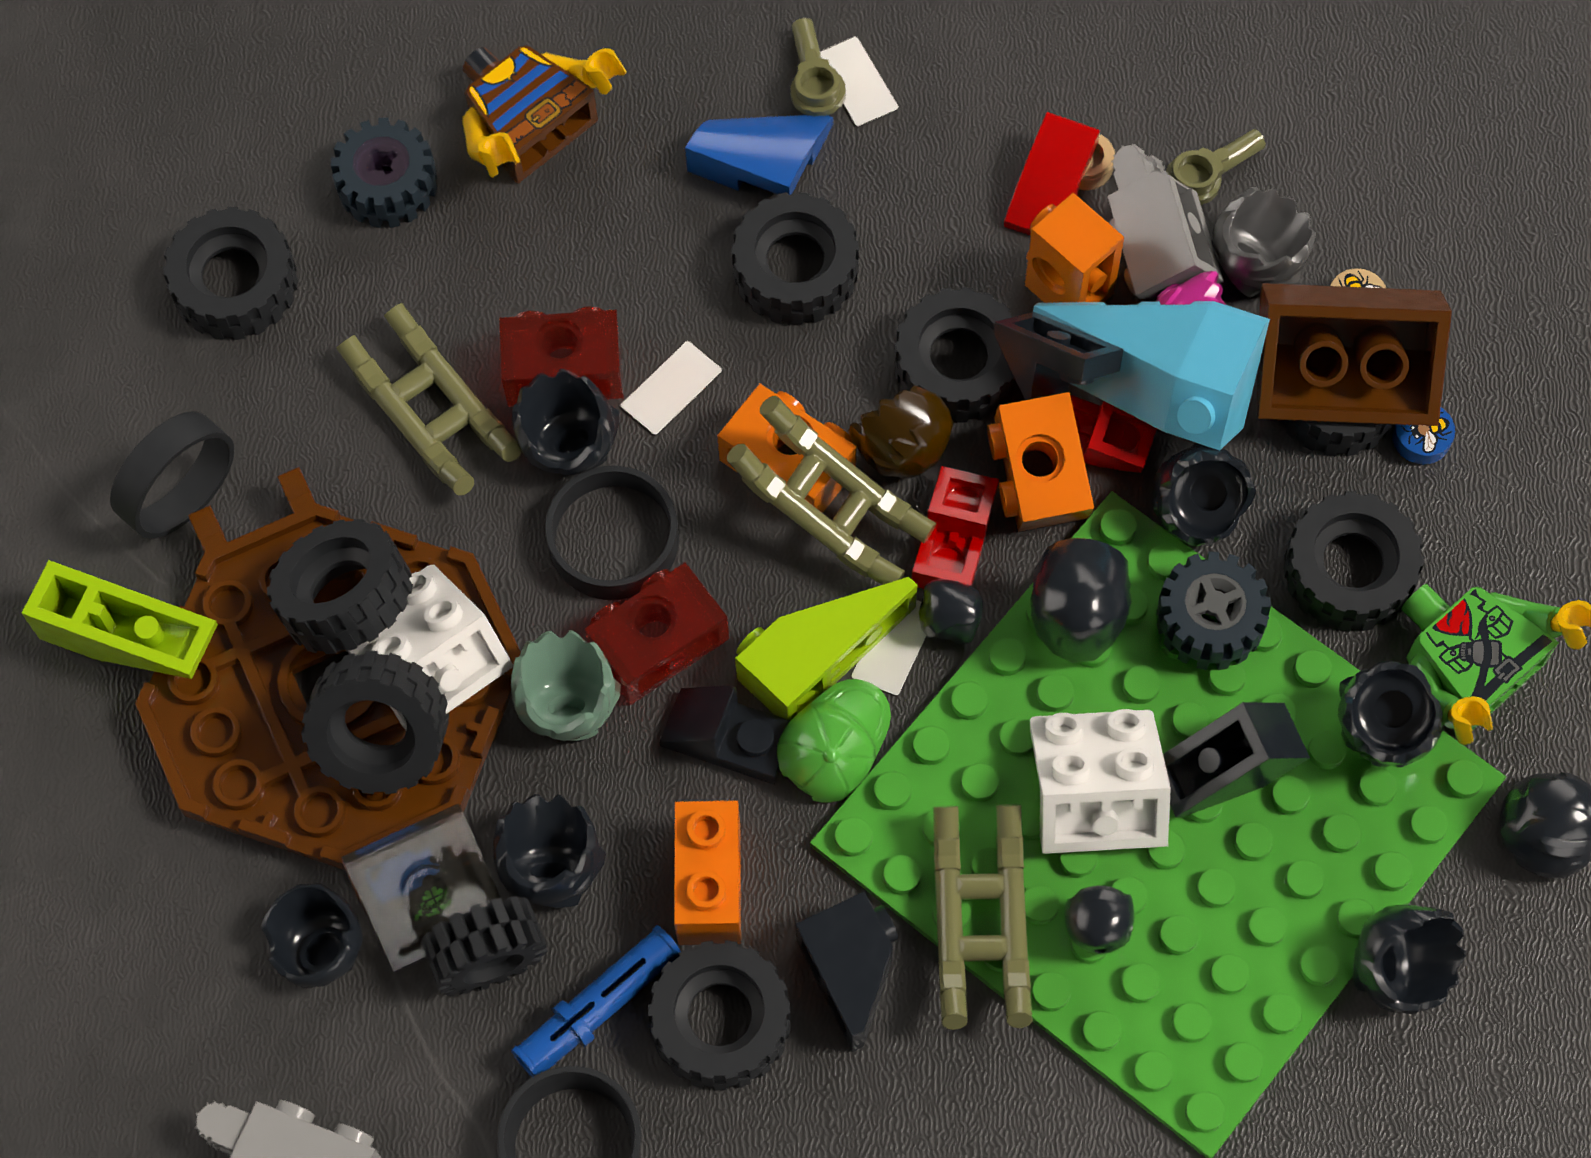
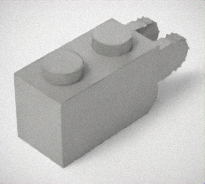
(1160, 225)
(278, 1133)

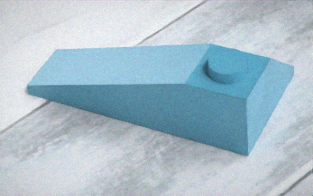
(1180, 364)

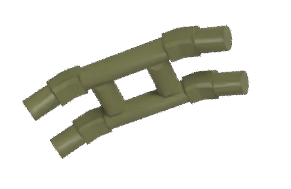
(431, 369)
(863, 495)
(1006, 886)

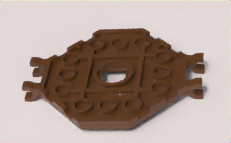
(237, 725)

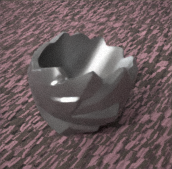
(1262, 240)

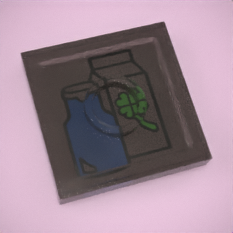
(419, 880)

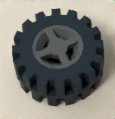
(1222, 592)

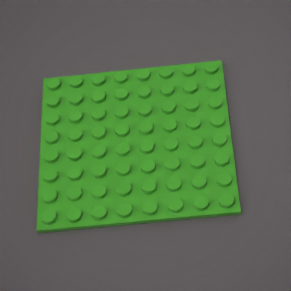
(1247, 908)

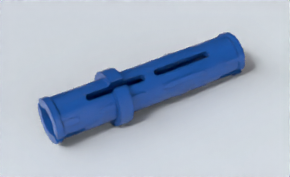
(541, 1053)

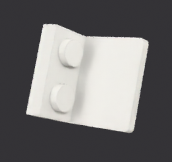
(445, 637)
(1100, 781)

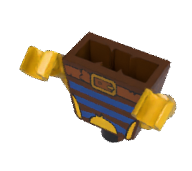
(531, 105)

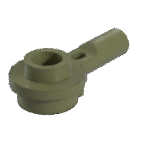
(817, 86)
(1203, 168)

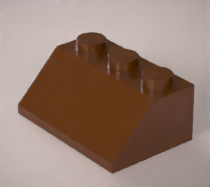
(1353, 354)

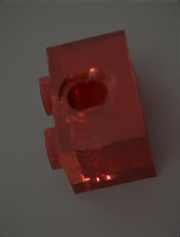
(534, 335)
(645, 662)

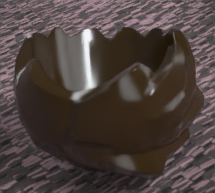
(904, 433)

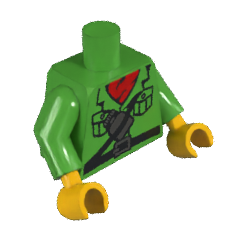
(1485, 649)

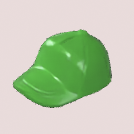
(835, 740)

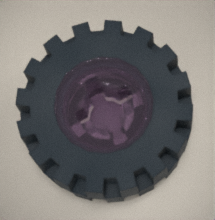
(382, 193)

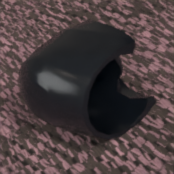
(1080, 598)

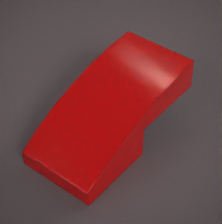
(1052, 169)
(1112, 436)
(962, 516)

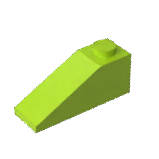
(116, 623)
(819, 645)

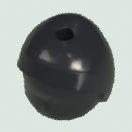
(950, 610)
(1100, 919)

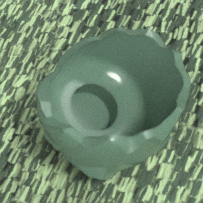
(563, 687)

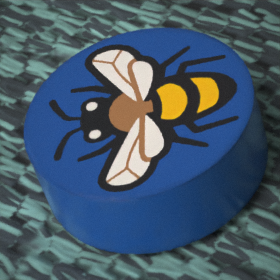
(1424, 443)

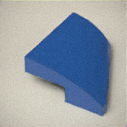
(757, 150)

